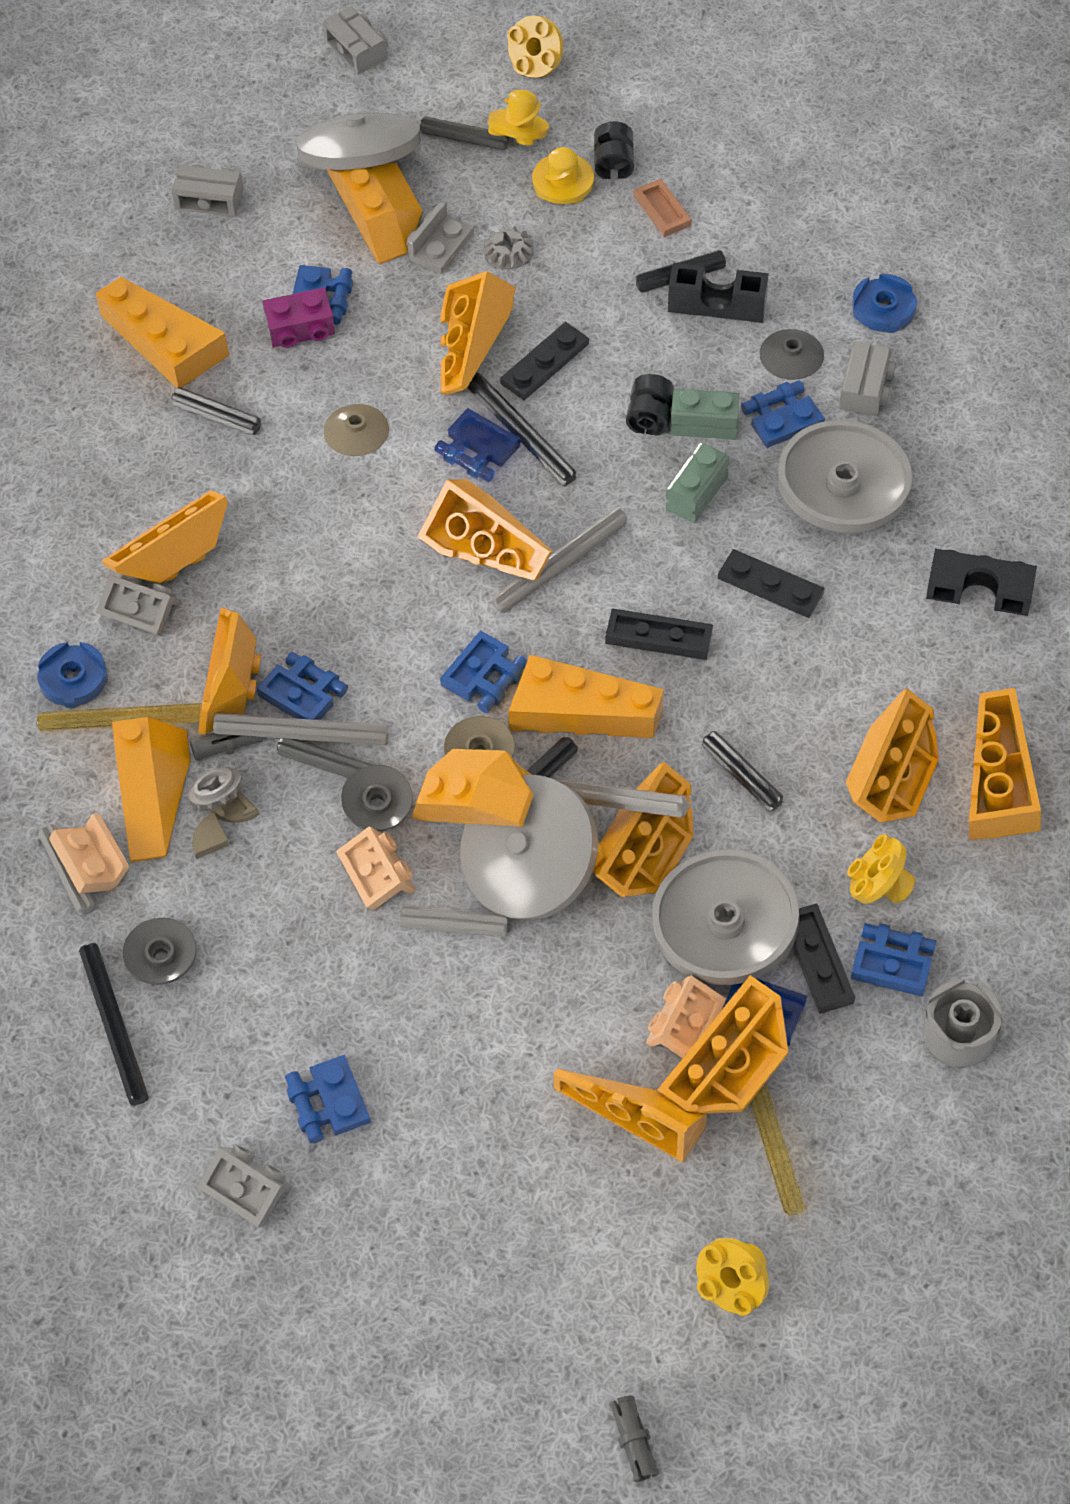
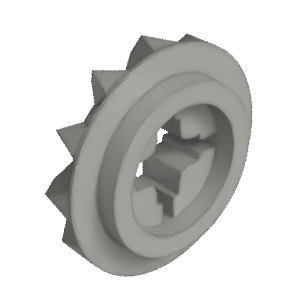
(499, 255)
(215, 788)

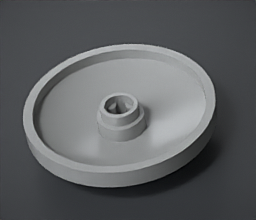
(358, 141)
(844, 476)
(537, 866)
(725, 916)

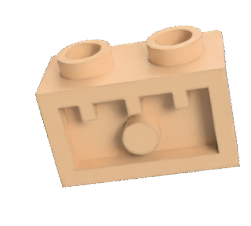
(90, 856)
(375, 867)
(685, 1016)

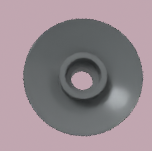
(791, 363)
(374, 783)
(154, 937)

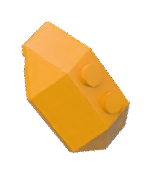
(380, 207)
(172, 542)
(229, 670)
(895, 760)
(474, 789)
(644, 845)
(732, 1054)

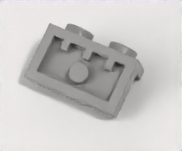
(438, 239)
(137, 605)
(244, 1184)

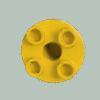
(535, 46)
(519, 118)
(563, 177)
(881, 872)
(732, 1275)

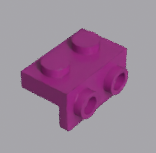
(299, 318)

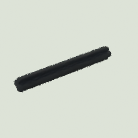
(523, 429)
(113, 1024)

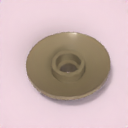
(356, 439)
(480, 733)

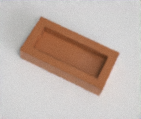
(662, 207)

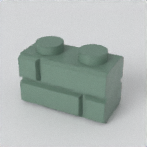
(704, 414)
(697, 482)

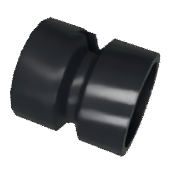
(613, 150)
(650, 404)

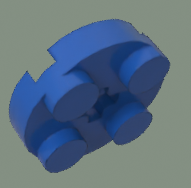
(880, 317)
(77, 690)

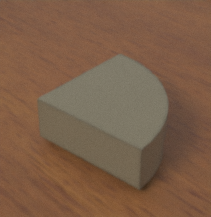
(236, 809)
(208, 837)

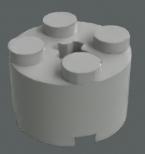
(962, 1023)

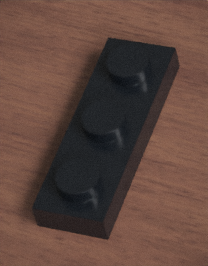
(544, 361)
(771, 583)
(659, 634)
(821, 962)

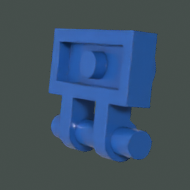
(315, 277)
(785, 421)
(476, 664)
(296, 696)
(893, 967)
(339, 1096)

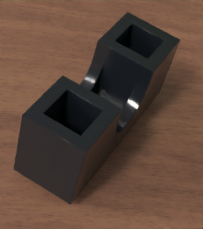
(696, 295)
(1008, 580)

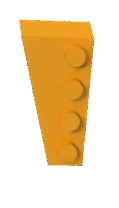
(162, 332)
(582, 702)
(1002, 765)

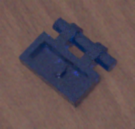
(482, 437)

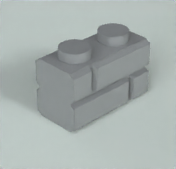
(355, 39)
(207, 190)
(866, 379)

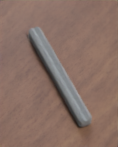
(561, 559)
(300, 729)
(630, 799)

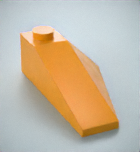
(475, 316)
(482, 531)
(151, 775)
(635, 1110)

